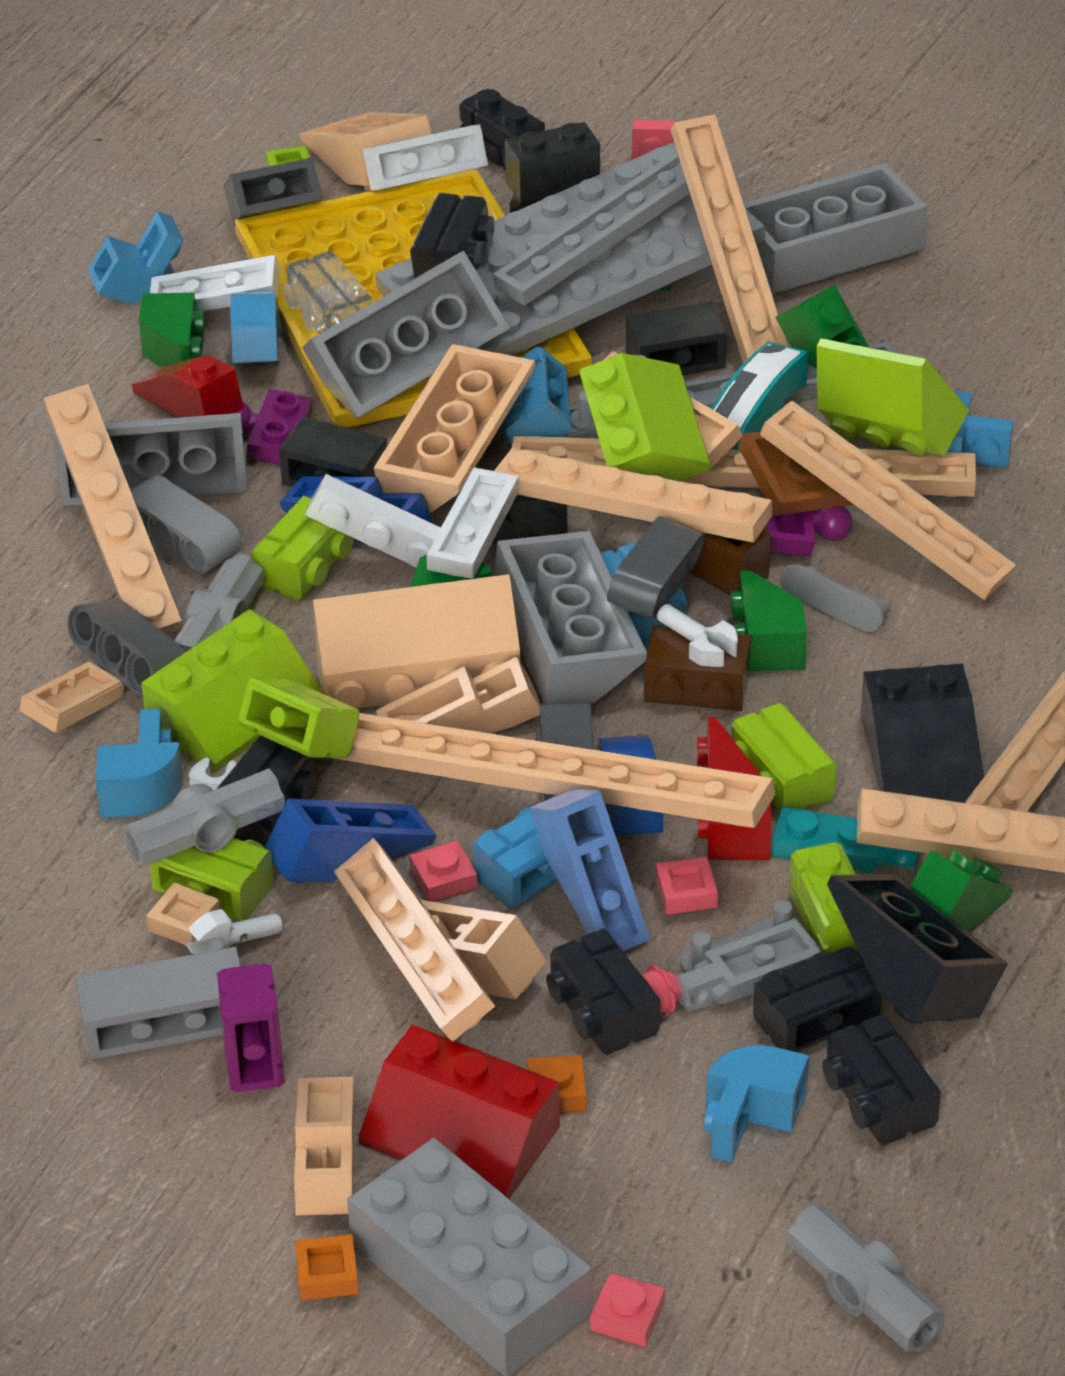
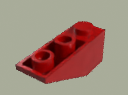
(724, 839)

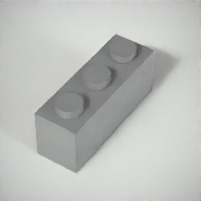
(153, 1003)

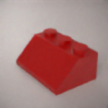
(468, 1100)

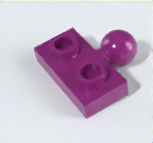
(273, 424)
(795, 531)

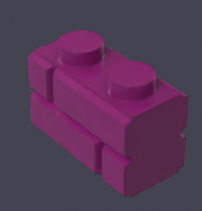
(250, 1027)

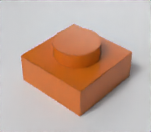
(569, 1074)
(326, 1267)

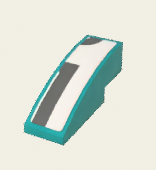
(762, 386)

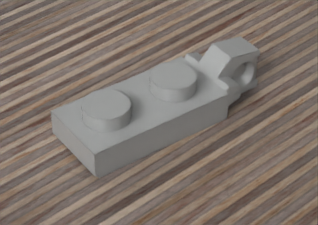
(734, 967)

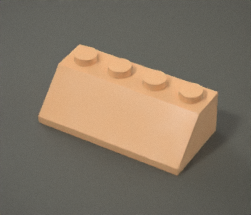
(452, 423)
(404, 638)

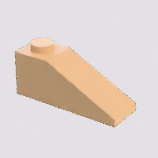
(491, 946)

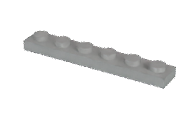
(593, 232)

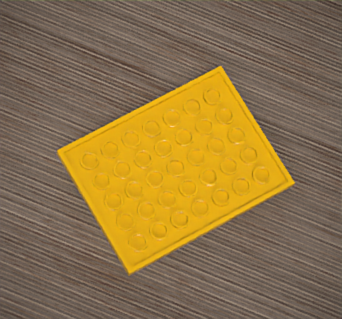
(370, 236)

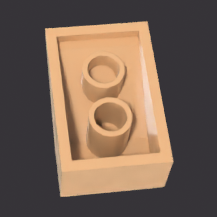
(342, 142)

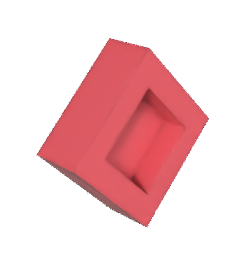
(650, 135)
(443, 871)
(686, 885)
(627, 1309)

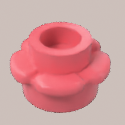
(665, 987)

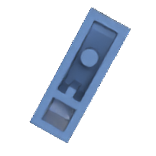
(590, 864)

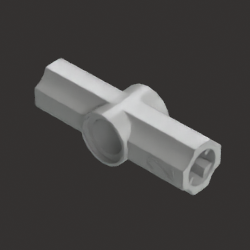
(222, 601)
(203, 818)
(865, 1279)

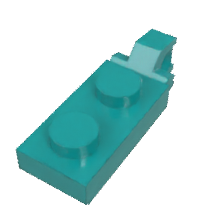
(806, 829)

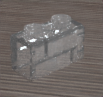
(324, 291)

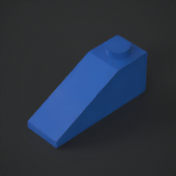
(322, 834)

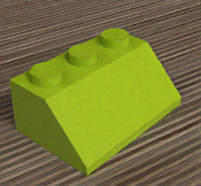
(886, 398)
(645, 417)
(207, 684)

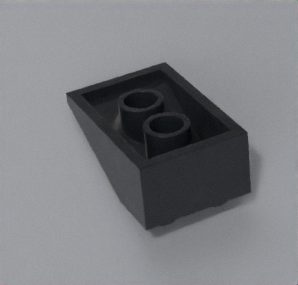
(922, 731)
(915, 949)

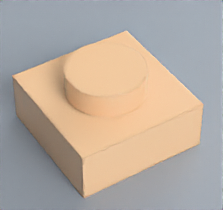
(178, 911)

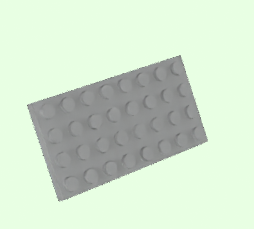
(635, 266)

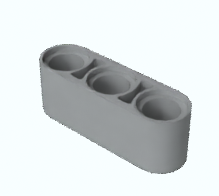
(185, 525)

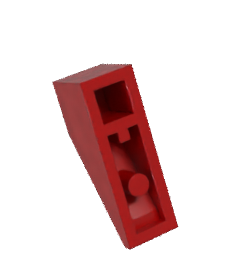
(193, 388)

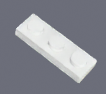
(425, 157)
(216, 283)
(371, 520)
(472, 523)

